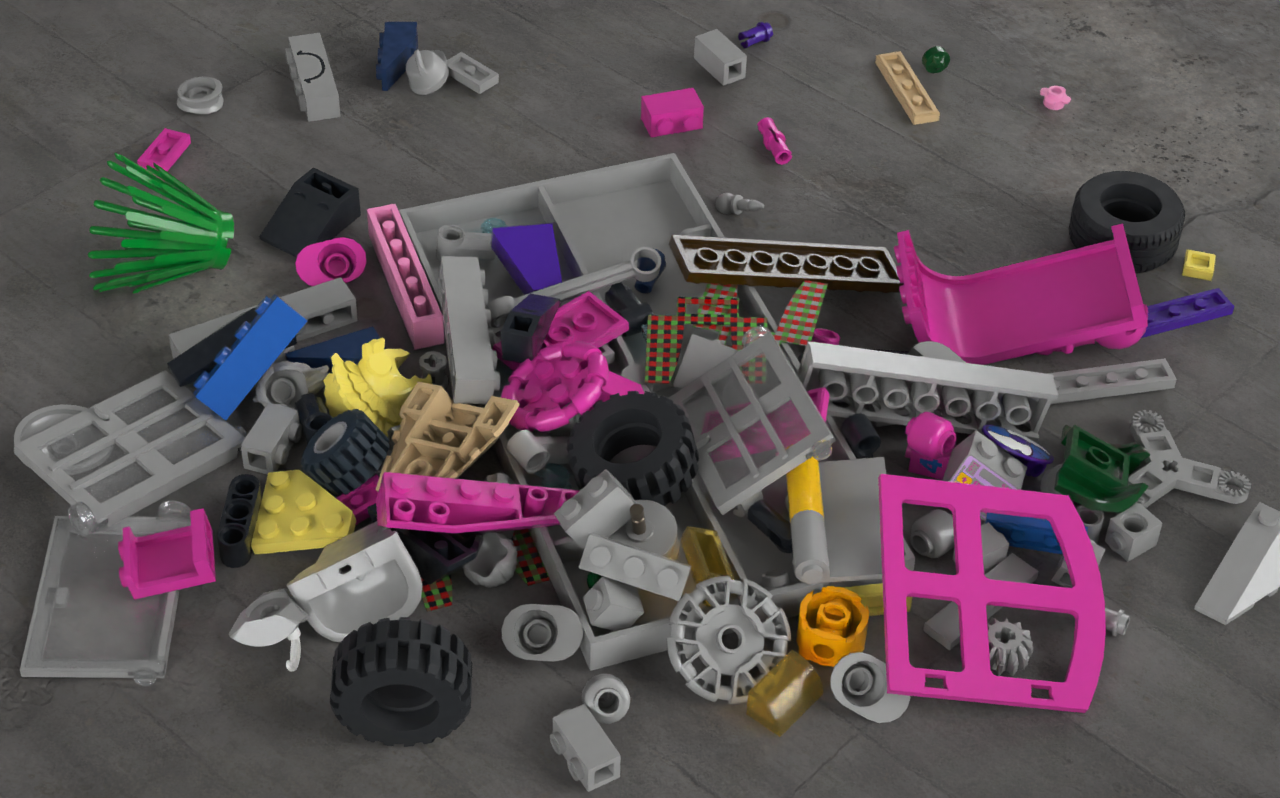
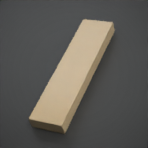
(907, 88)

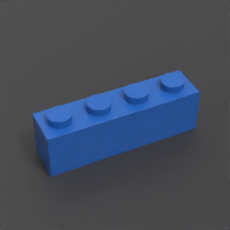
(249, 357)

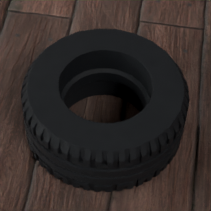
(1145, 207)

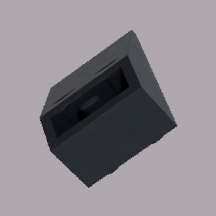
(312, 212)

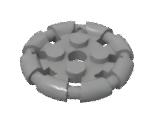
(707, 637)

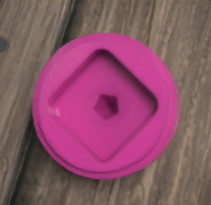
(825, 336)

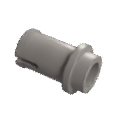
(1116, 621)

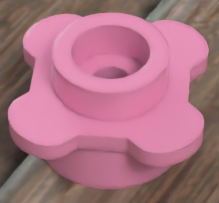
(1055, 97)

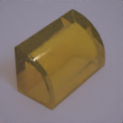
(705, 555)
(784, 693)

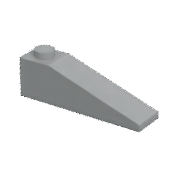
(1247, 570)

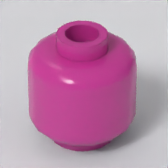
(930, 435)

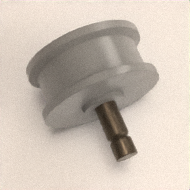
(650, 529)

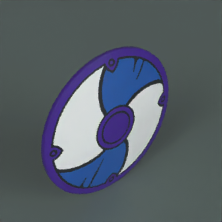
(1017, 444)

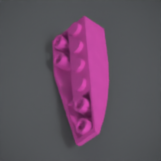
(465, 505)

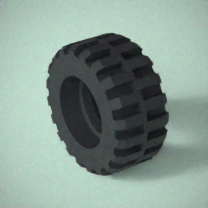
(632, 422)
(401, 682)

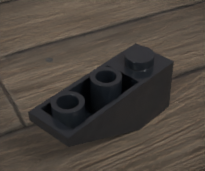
(527, 327)

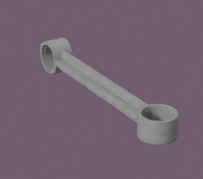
(575, 287)

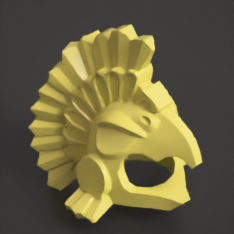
(371, 384)

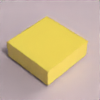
(1198, 265)

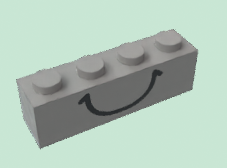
(312, 77)

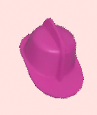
(330, 261)

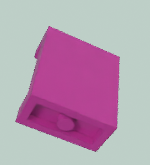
(168, 558)

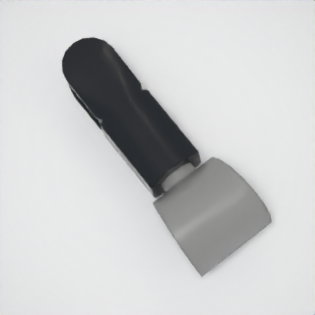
(767, 521)

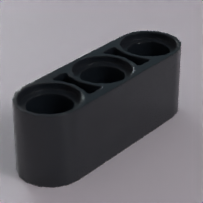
(239, 520)

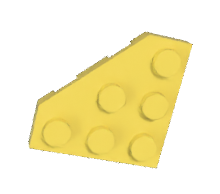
(298, 515)

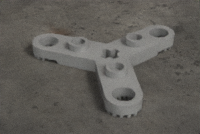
(1187, 473)

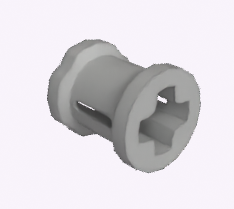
(425, 365)

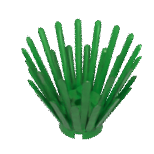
(177, 245)

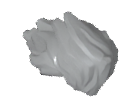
(287, 382)

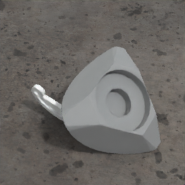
(271, 620)

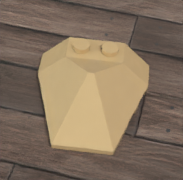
(444, 436)

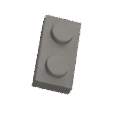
(471, 73)

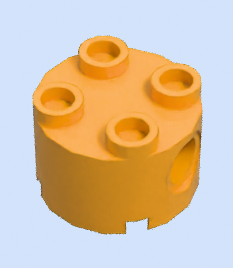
(831, 625)

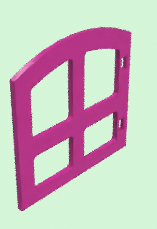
(974, 591)

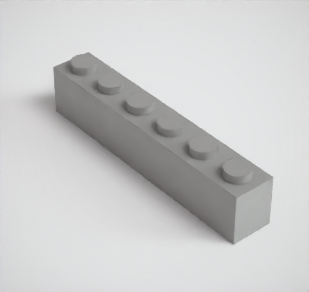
(323, 306)
(467, 330)

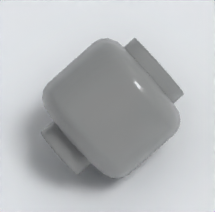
(933, 534)
(611, 709)

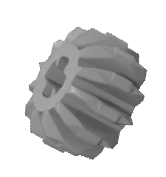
(1008, 646)

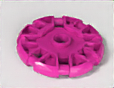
(555, 381)

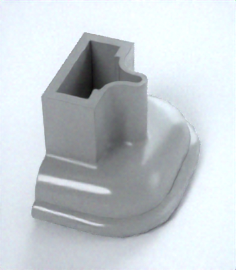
(358, 583)

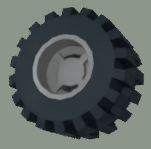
(345, 452)

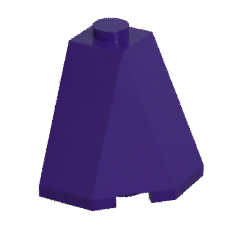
(528, 255)

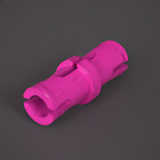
(774, 141)

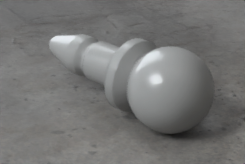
(729, 203)

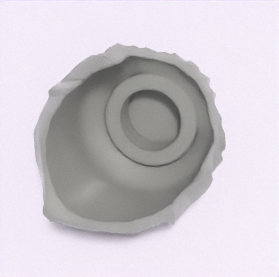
(494, 561)

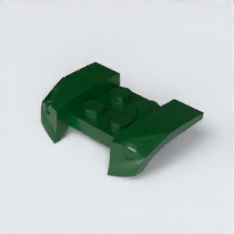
(1098, 471)

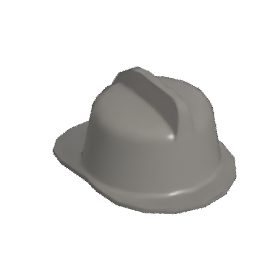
(427, 71)
(542, 632)
(861, 685)

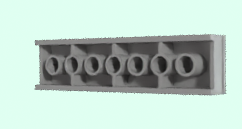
(927, 386)

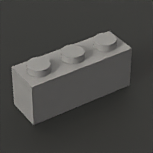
(635, 566)

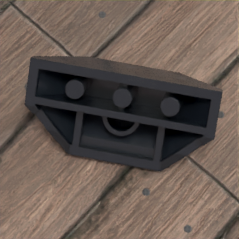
(437, 552)

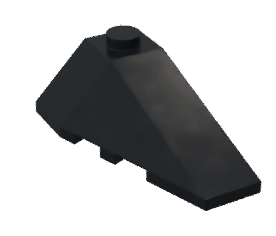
(201, 356)

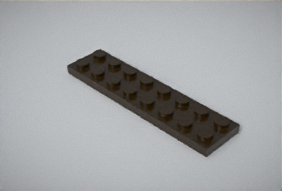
(784, 263)

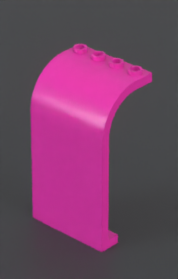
(1023, 304)

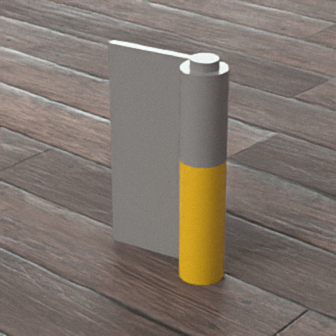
(836, 519)

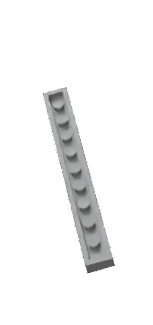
(1100, 382)

